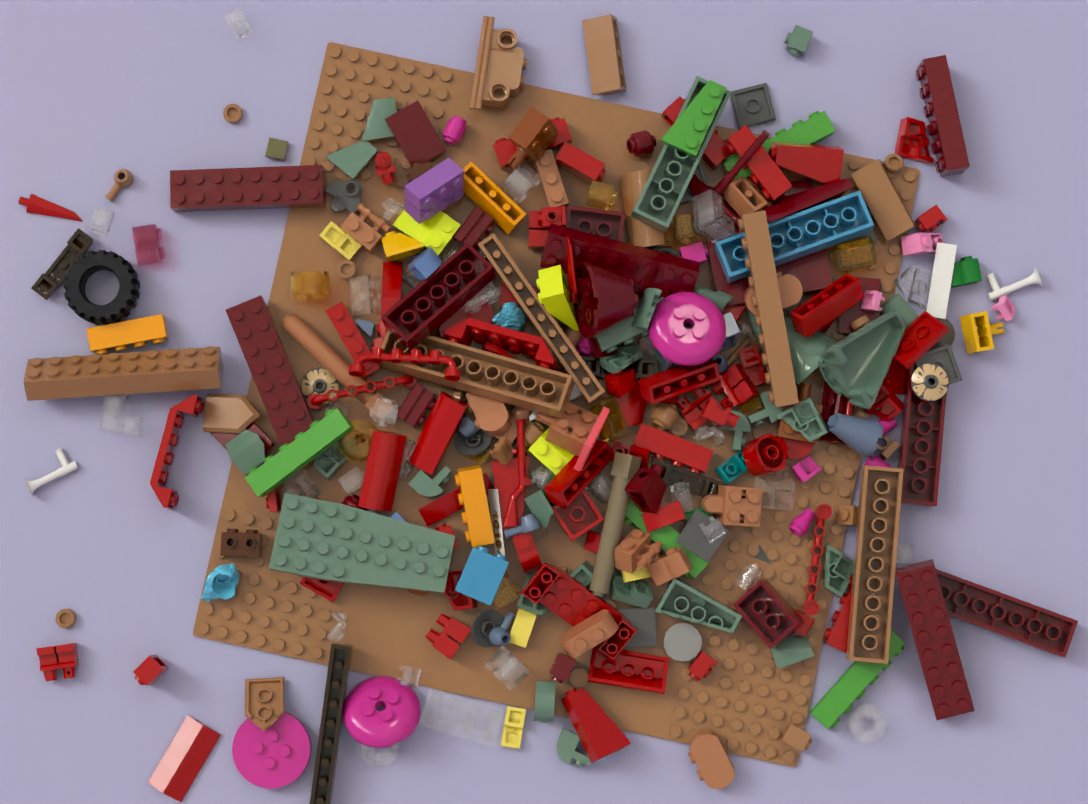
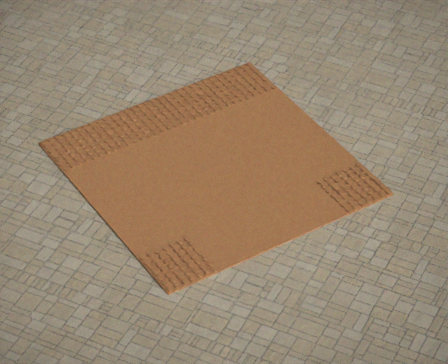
(271, 612)

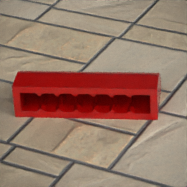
(437, 432)
(382, 470)

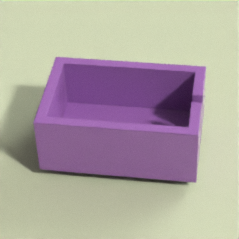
(434, 190)

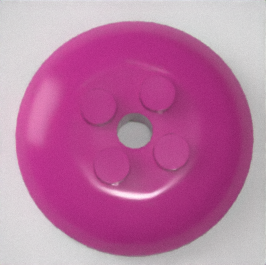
(685, 345)
(383, 727)

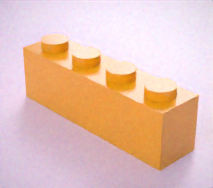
(491, 199)
(127, 333)
(475, 505)

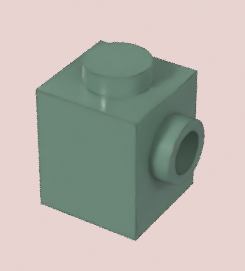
(798, 41)

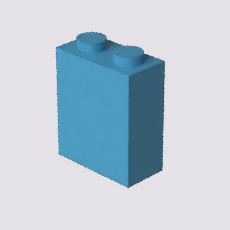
(482, 575)

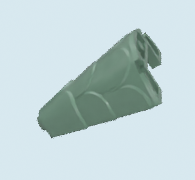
(804, 351)
(863, 359)

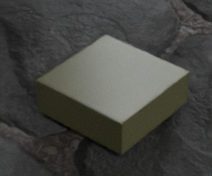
(276, 149)

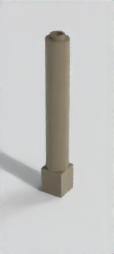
(623, 470)

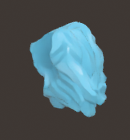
(510, 317)
(221, 583)

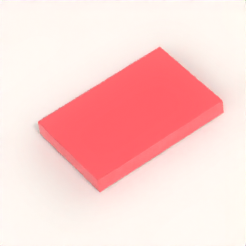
(591, 439)

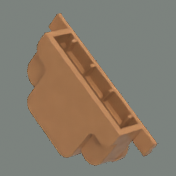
(497, 67)

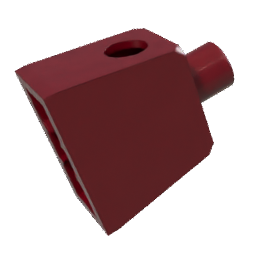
(647, 488)

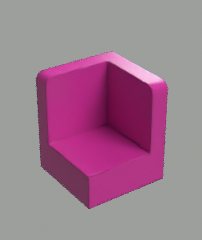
(805, 469)

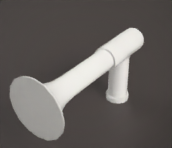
(997, 292)
(65, 469)

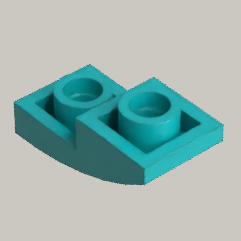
(732, 467)

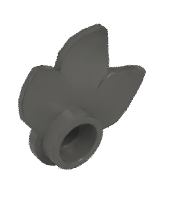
(342, 197)

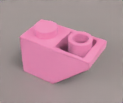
(920, 243)

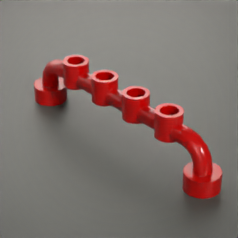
(414, 357)
(316, 401)
(823, 512)

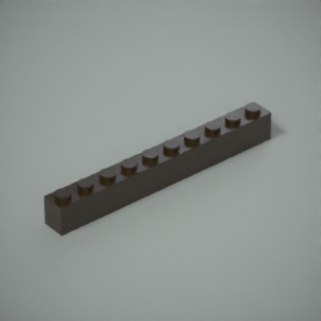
(331, 724)

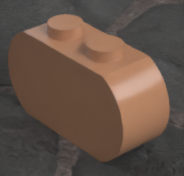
(789, 288)
(490, 415)
(588, 633)
(711, 758)

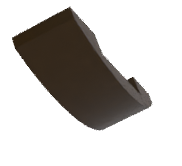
(55, 275)
(642, 368)
(698, 484)

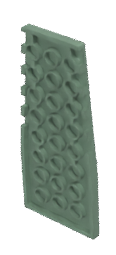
(358, 547)

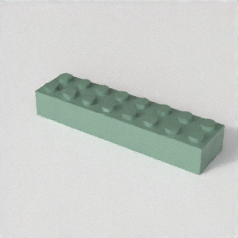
(672, 173)

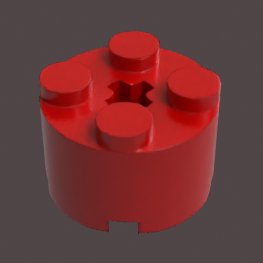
(765, 455)

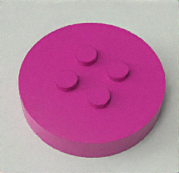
(272, 756)

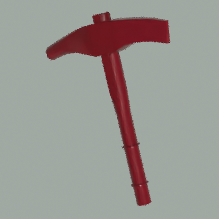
(698, 187)

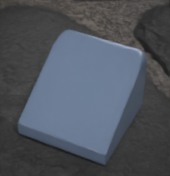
(367, 326)

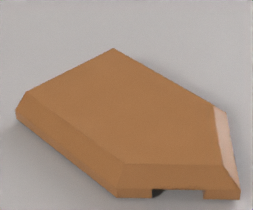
(228, 413)
(264, 700)

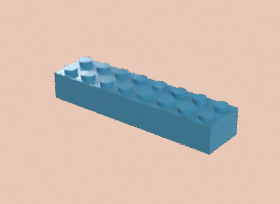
(801, 234)

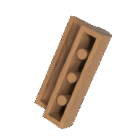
(639, 232)

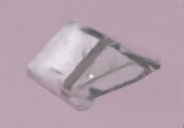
(300, 485)

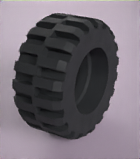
(84, 269)

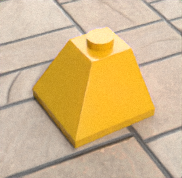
(400, 246)

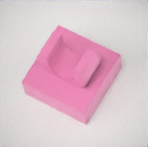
(872, 301)
(1005, 307)

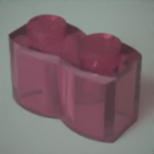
(148, 245)

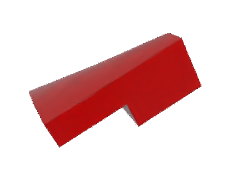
(912, 141)
(886, 404)
(632, 406)
(457, 600)

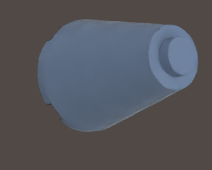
(856, 432)

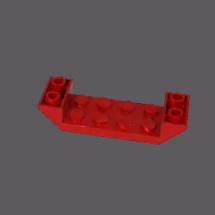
(502, 337)
(170, 439)
(576, 603)

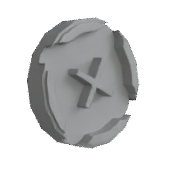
(682, 642)

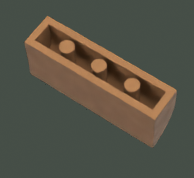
(604, 55)
(883, 200)

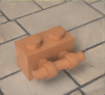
(745, 196)
(361, 231)
(636, 551)

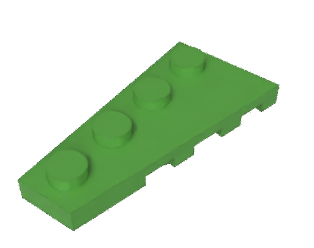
(695, 121)

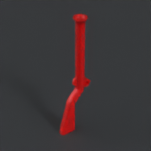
(511, 515)

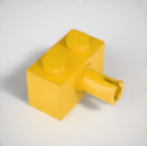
(978, 332)

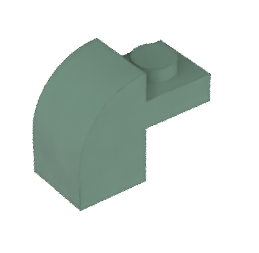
(769, 411)
(742, 426)
(426, 486)
(544, 701)
(566, 748)

